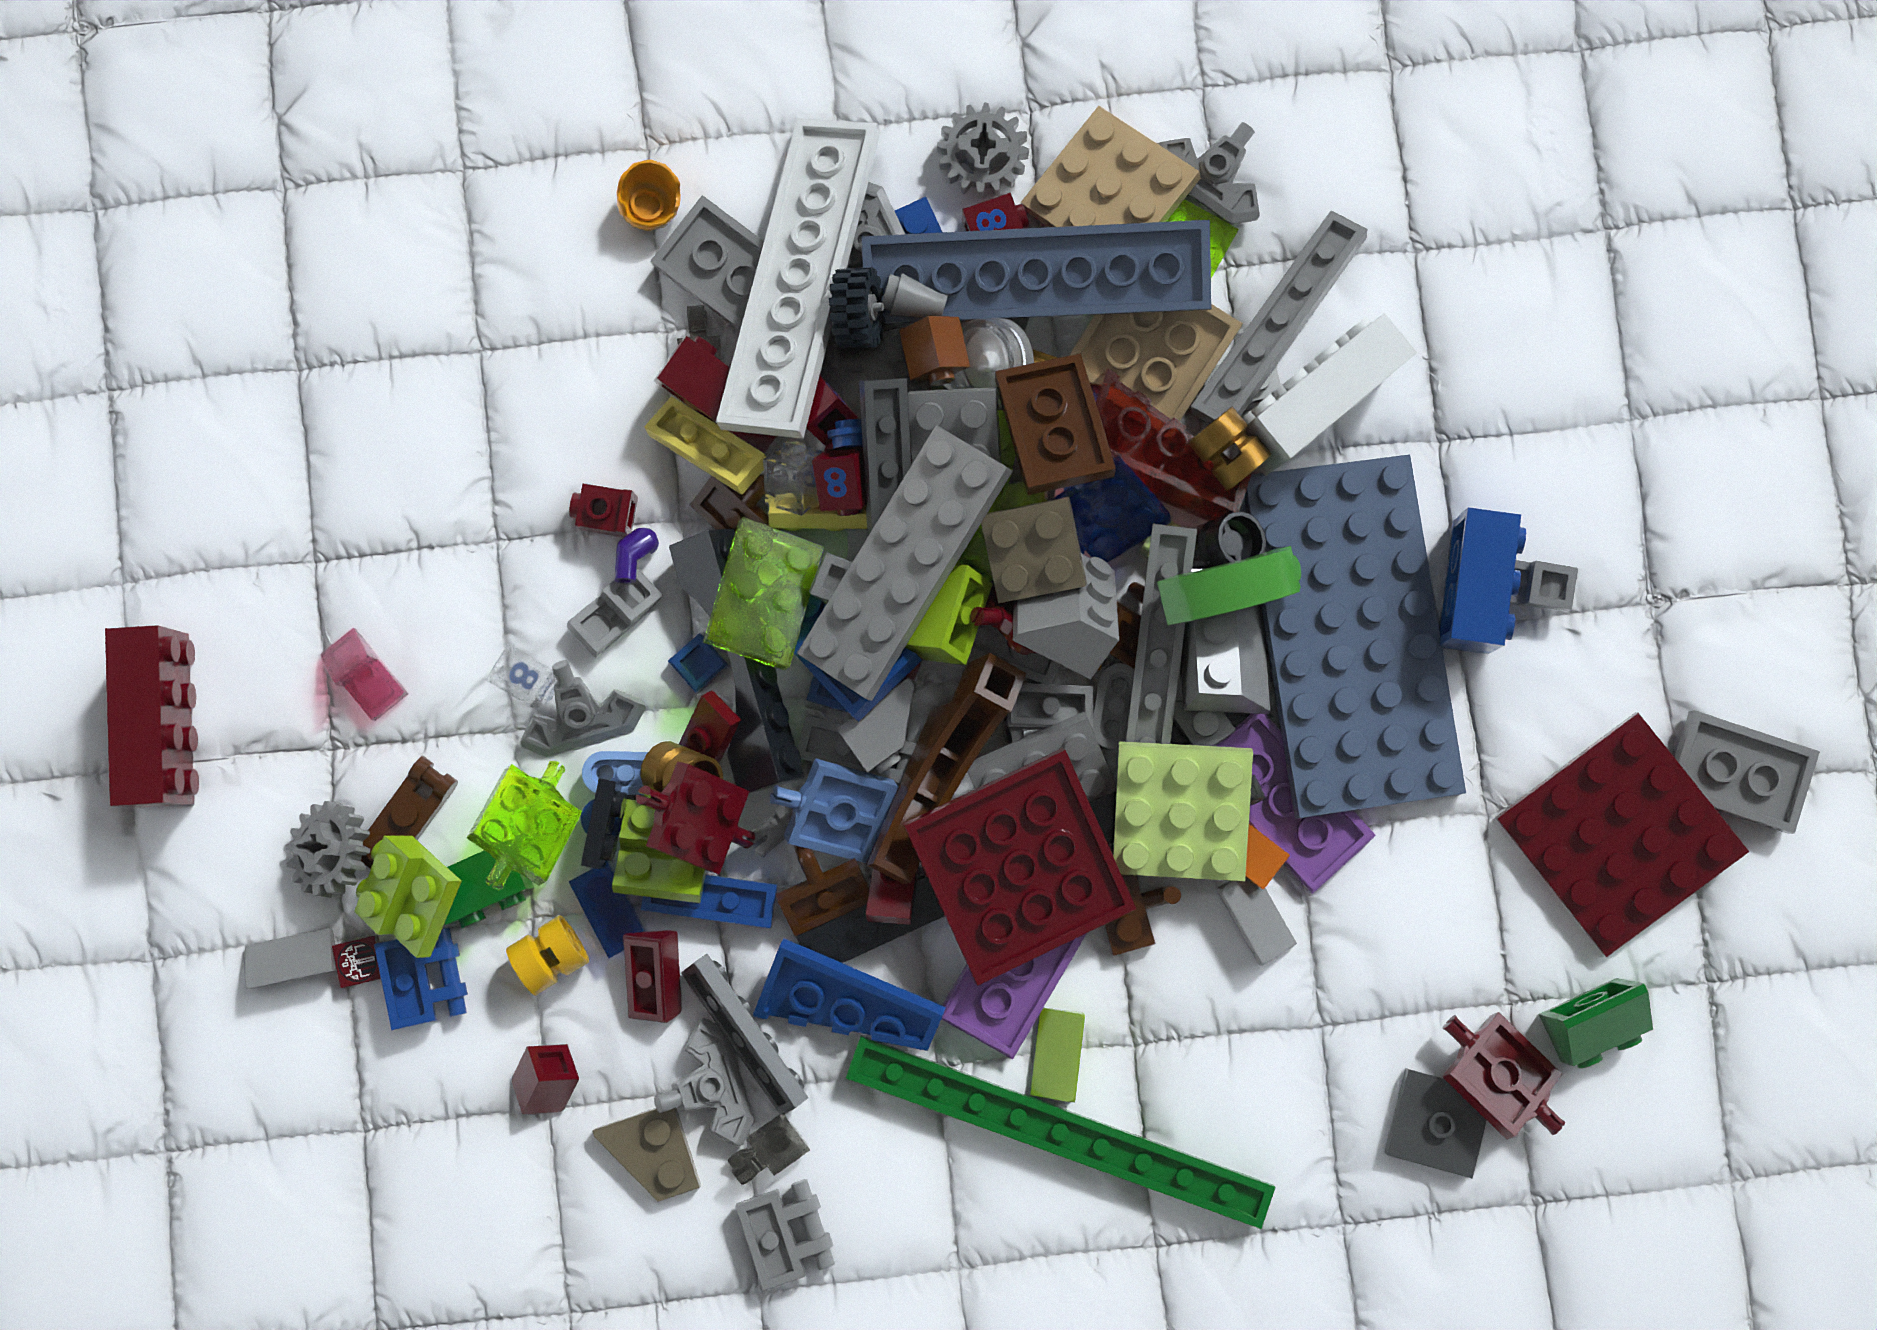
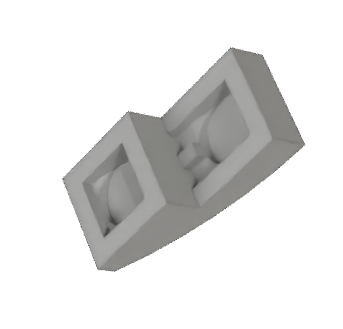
(1545, 585)
(613, 613)

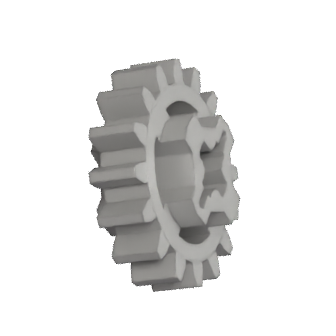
(966, 149)
(327, 849)

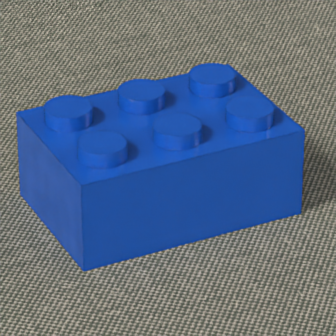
(1481, 580)

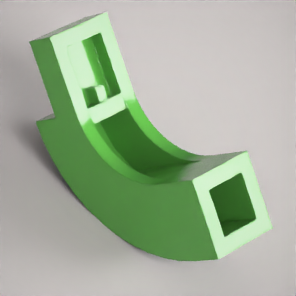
(1230, 586)

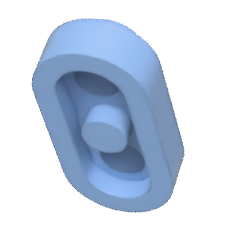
(625, 766)

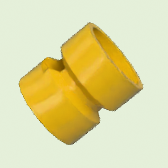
(535, 964)

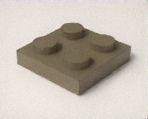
(1033, 550)

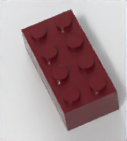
(150, 717)

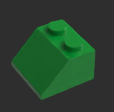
(1599, 1021)

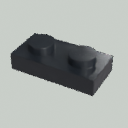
(600, 843)

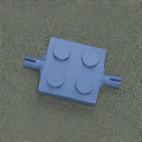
(837, 810)

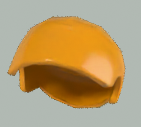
(648, 195)

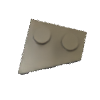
(652, 1151)

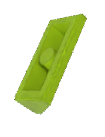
(1057, 1054)

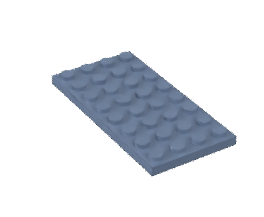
(1360, 642)

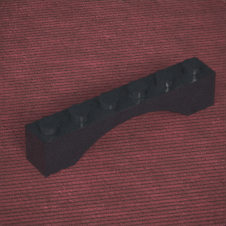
(763, 743)

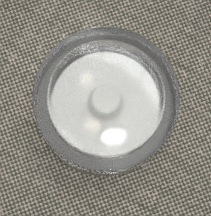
(991, 347)

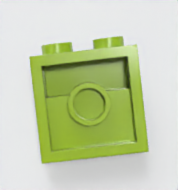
(648, 871)
(406, 894)

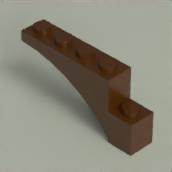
(944, 755)

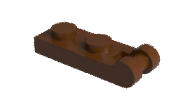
(409, 811)

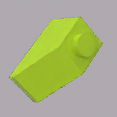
(946, 628)

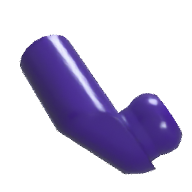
(630, 550)

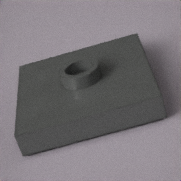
(1435, 1126)

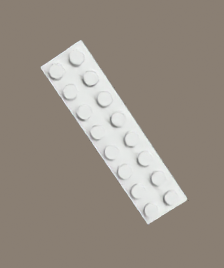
(788, 303)

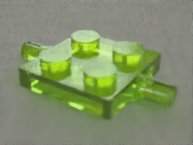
(524, 825)

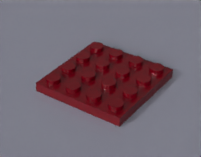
(1622, 834)
(1019, 866)

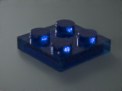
(1114, 512)

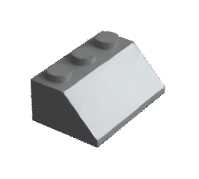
(1074, 624)
(1226, 663)

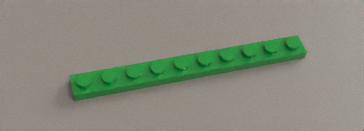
(1061, 1132)

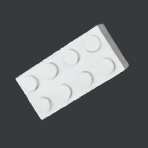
(1327, 388)

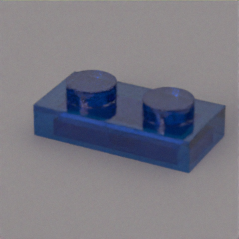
(606, 911)

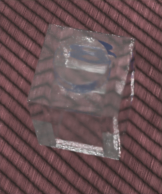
(790, 477)
(523, 677)

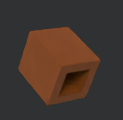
(934, 349)

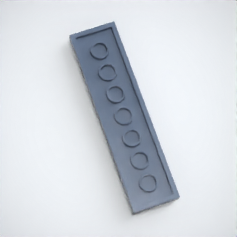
(1053, 269)

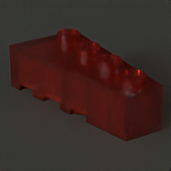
(1160, 452)

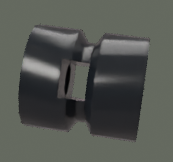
(1228, 540)

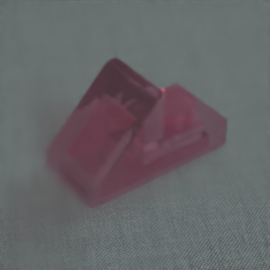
(363, 674)

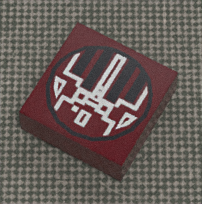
(356, 961)

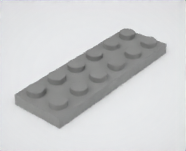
(904, 562)

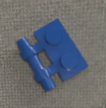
(408, 986)

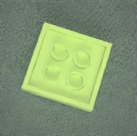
(1182, 810)

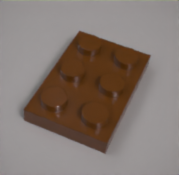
(1054, 424)

